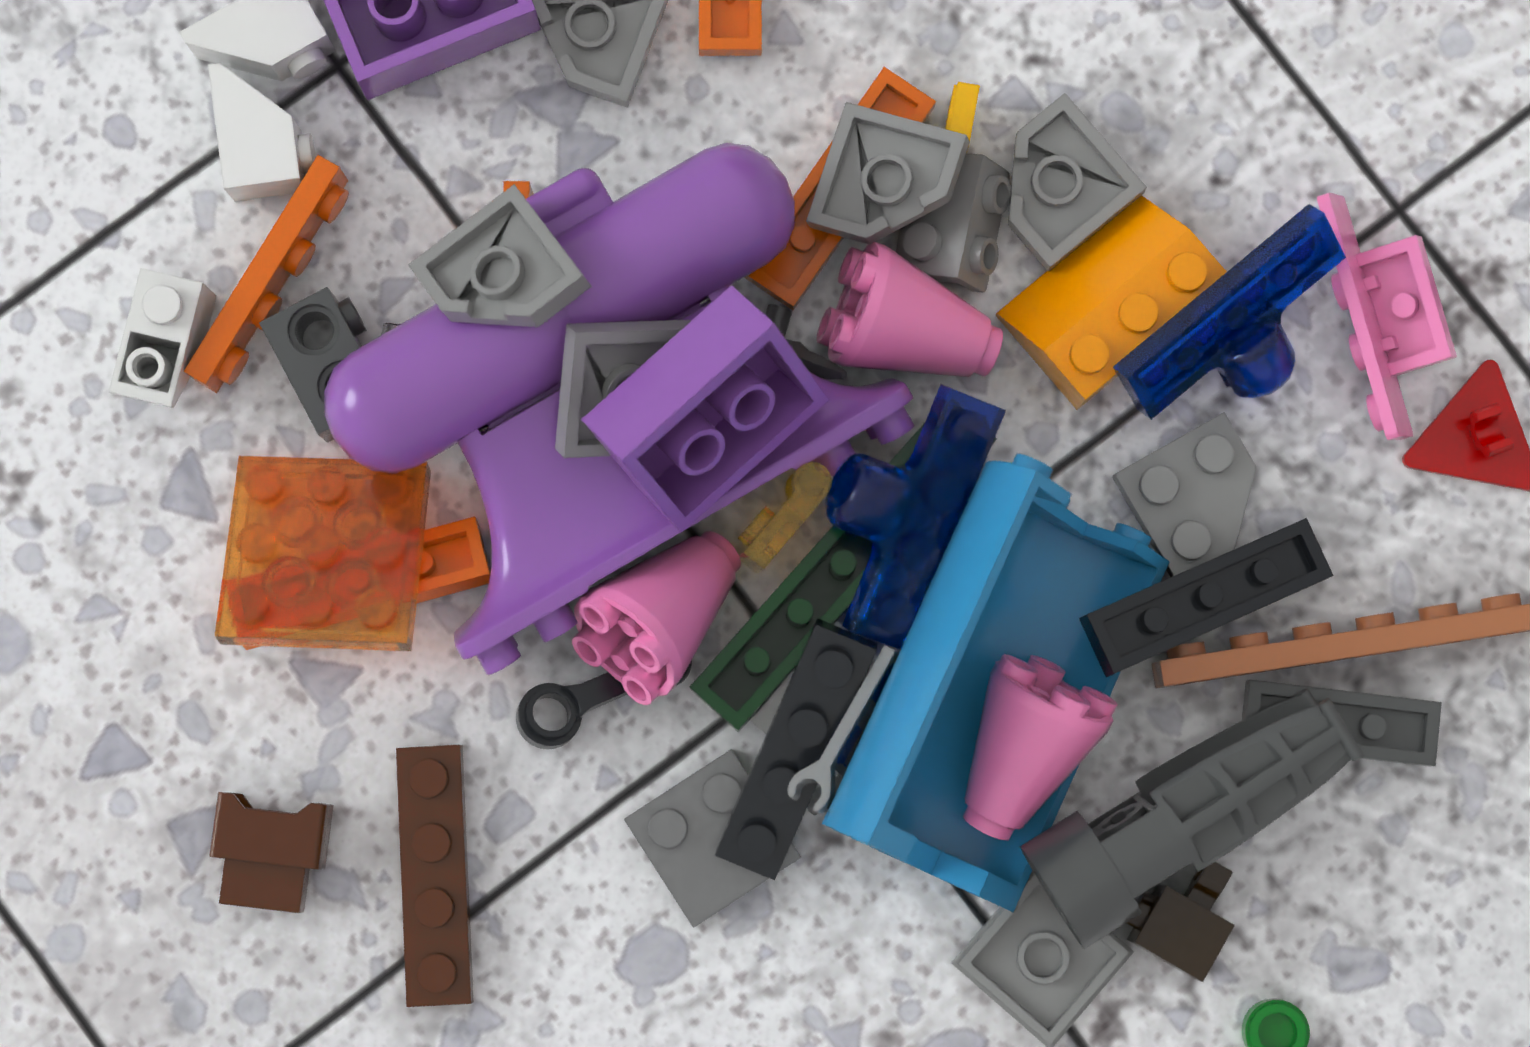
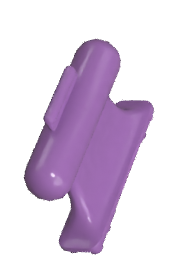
(581, 518)

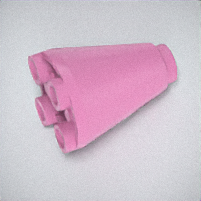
(904, 320)
(656, 614)
(1029, 741)

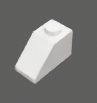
(262, 38)
(257, 140)

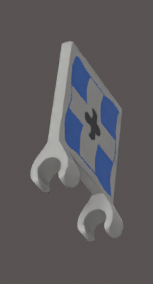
(845, 739)

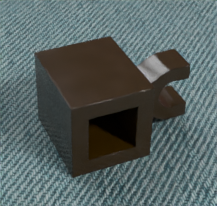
(1182, 926)

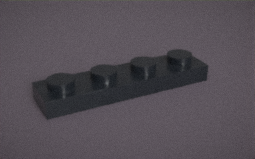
(1205, 597)
(802, 727)

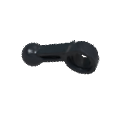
(577, 701)

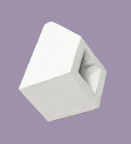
(161, 336)

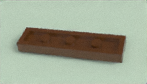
(434, 876)

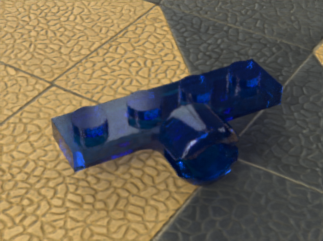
(1235, 321)
(910, 511)

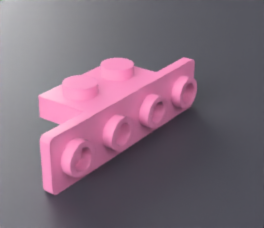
(1393, 314)

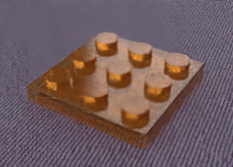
(322, 555)

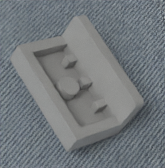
(961, 237)

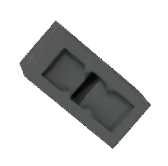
(309, 368)

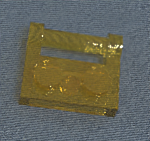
(772, 530)

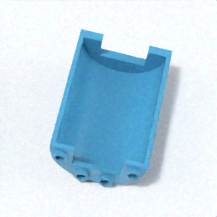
(1007, 586)

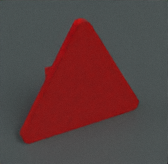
(1476, 435)

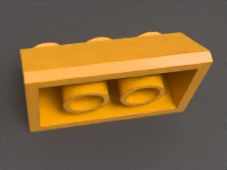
(1109, 298)

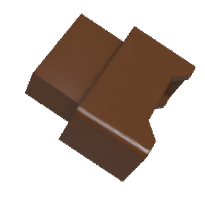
(268, 852)

